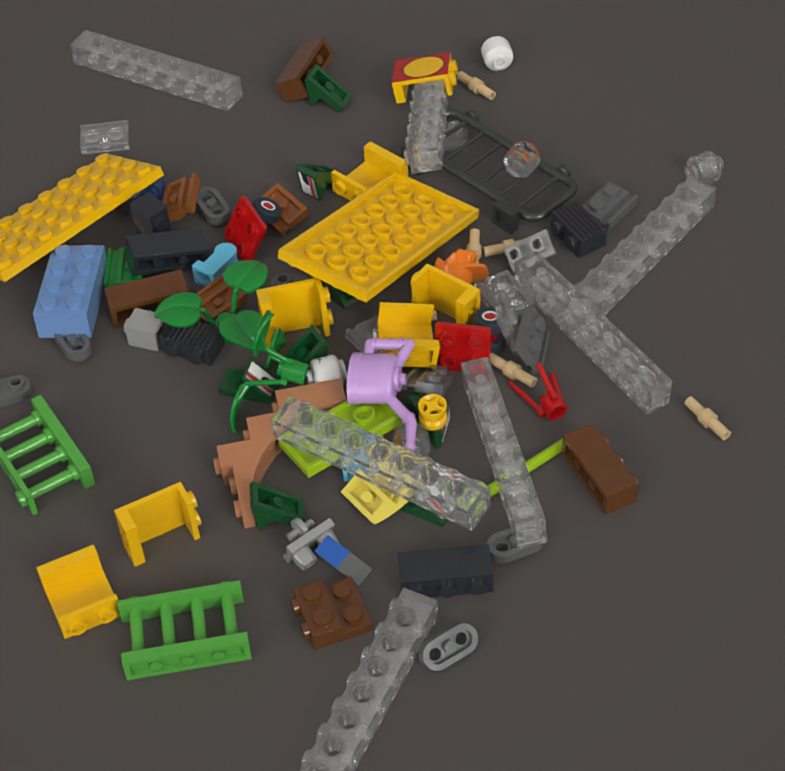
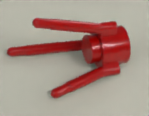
(552, 402)

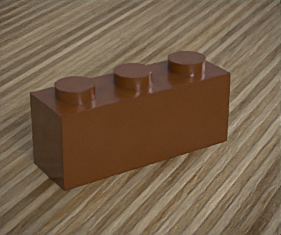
(292, 79)
(142, 294)
(600, 468)

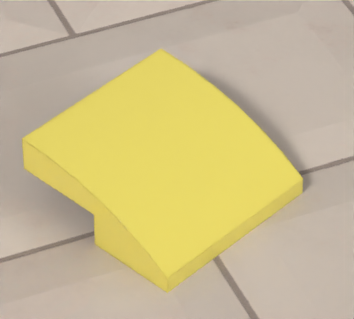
(372, 500)

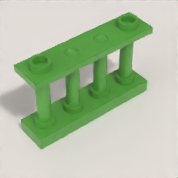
(64, 451)
(185, 655)

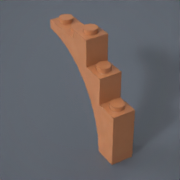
(249, 459)

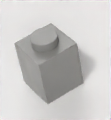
(144, 329)

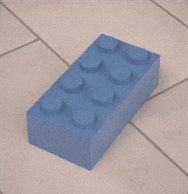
(71, 291)

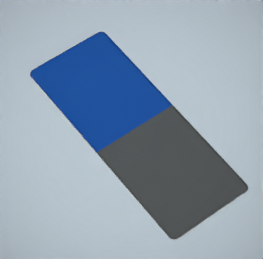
(343, 560)

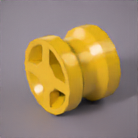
(428, 406)

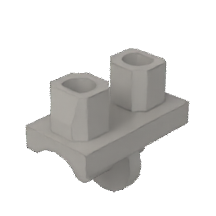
(538, 242)
(299, 550)

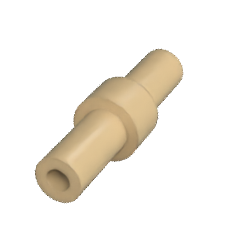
(476, 85)
(474, 243)
(498, 248)
(512, 370)
(707, 418)

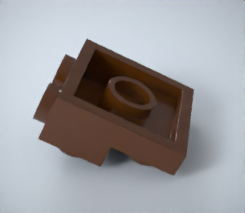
(330, 612)

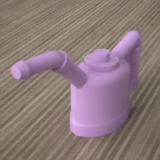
(378, 377)

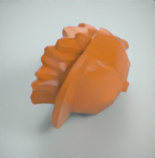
(463, 266)

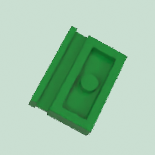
(117, 269)

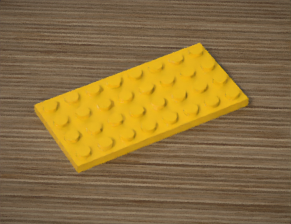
(69, 209)
(378, 235)

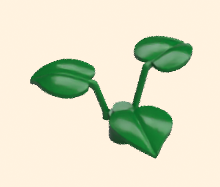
(185, 307)
(288, 369)

